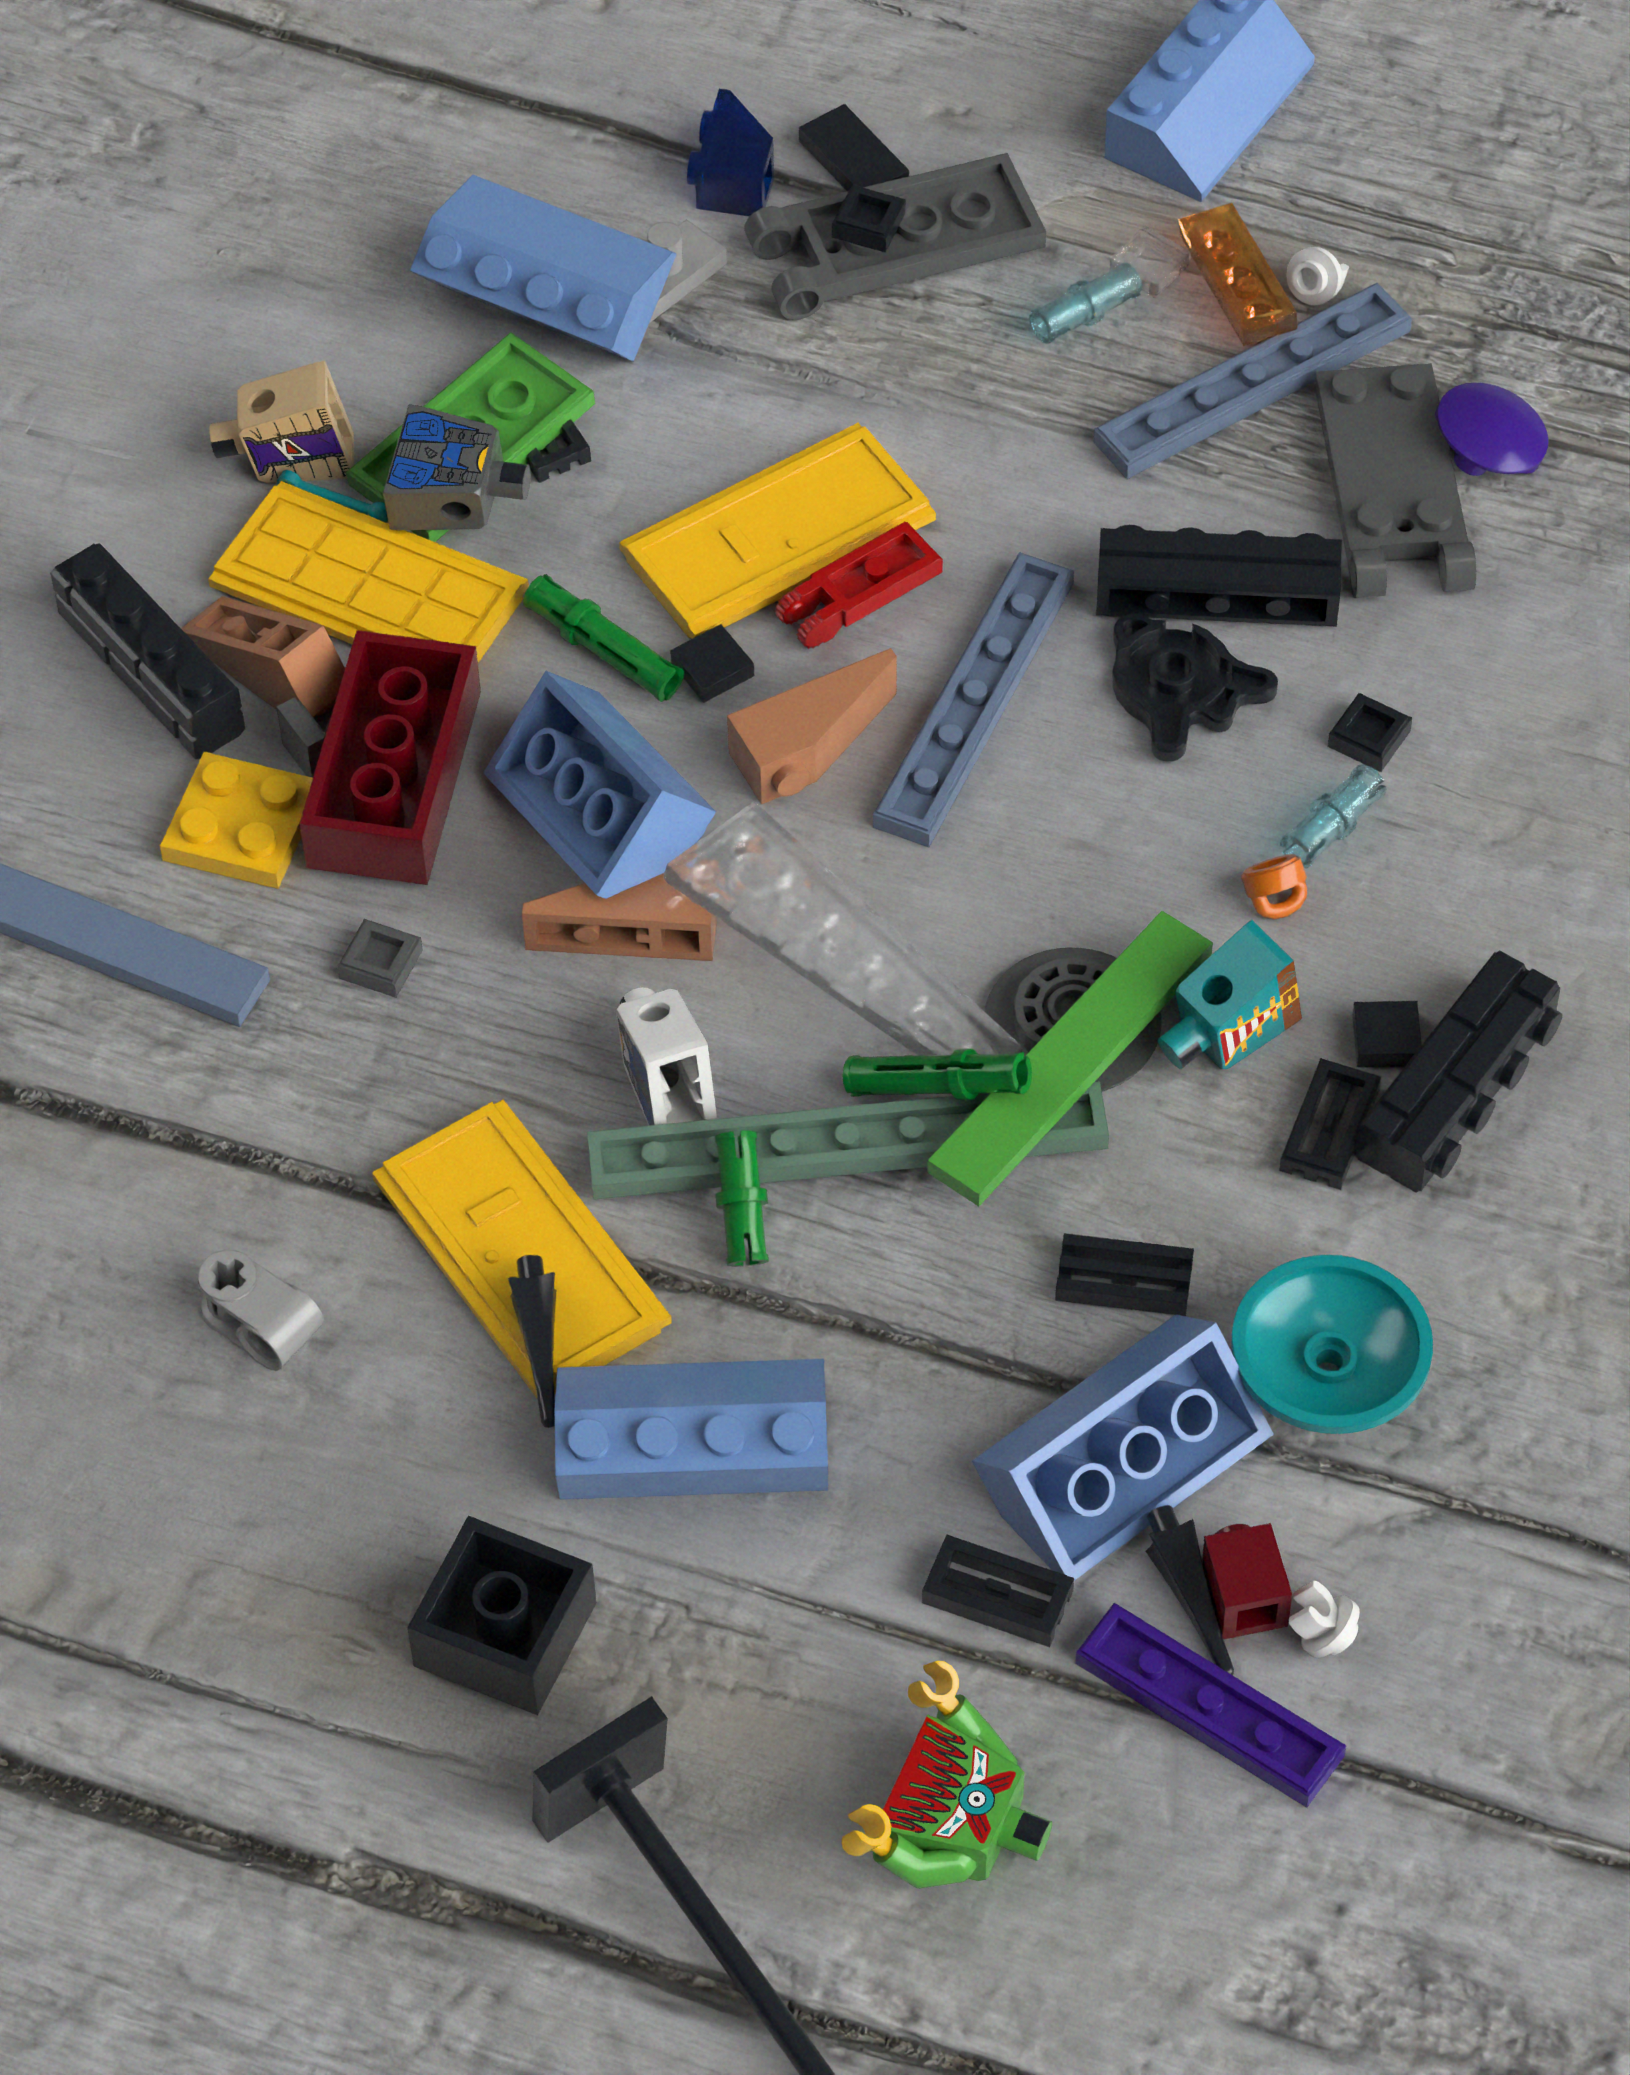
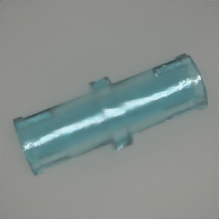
(1085, 303)
(1334, 814)

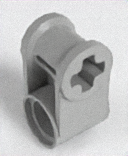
(256, 1308)

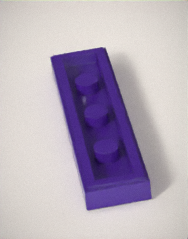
(1210, 1704)

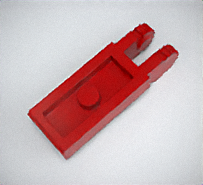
(859, 584)

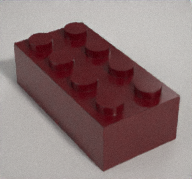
(391, 757)

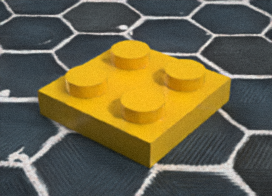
(238, 820)

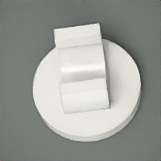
(1315, 275)
(1325, 1622)

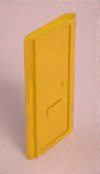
(774, 530)
(360, 575)
(492, 1195)

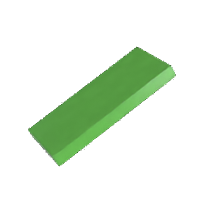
(505, 388)

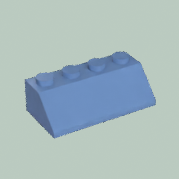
(1206, 94)
(545, 265)
(596, 788)
(691, 1429)
(1123, 1445)

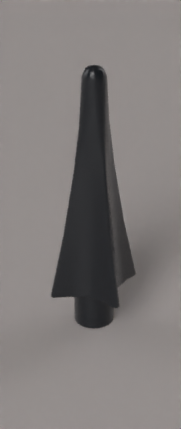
(534, 1306)
(1179, 1561)

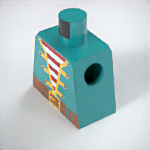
(1234, 1001)

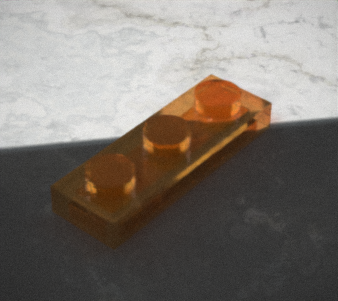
(1238, 274)

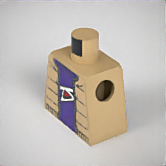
(289, 425)

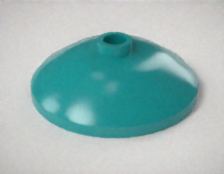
(1339, 1315)

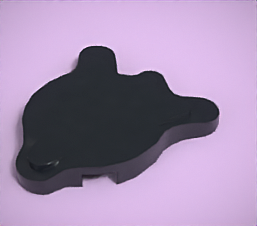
(1181, 681)

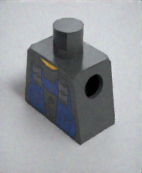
(448, 473)

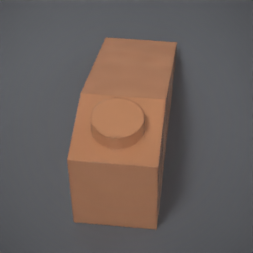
(270, 653)
(803, 731)
(637, 922)

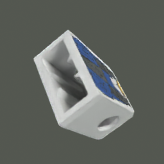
(659, 1033)

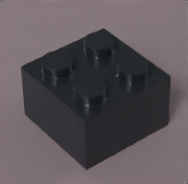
(502, 1615)

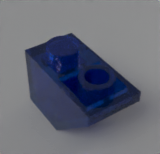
(735, 159)

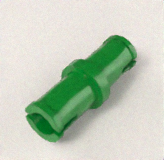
(741, 1198)

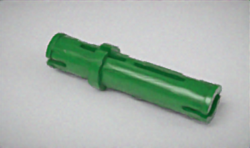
(585, 625)
(959, 1074)

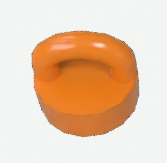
(1273, 877)

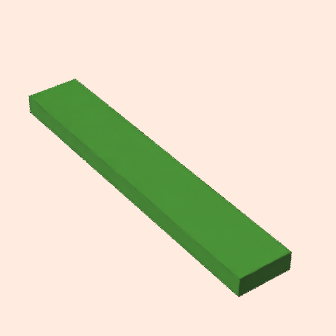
(1070, 1058)

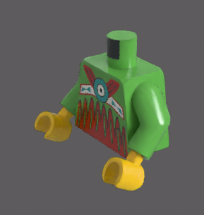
(951, 1799)

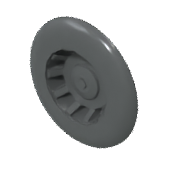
(1046, 989)

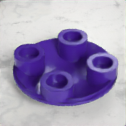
(1491, 430)

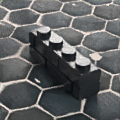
(1219, 576)
(148, 651)
(1459, 1071)

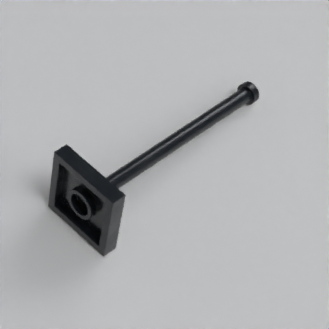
(602, 1774)

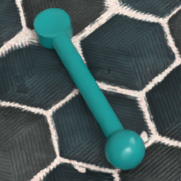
(375, 510)

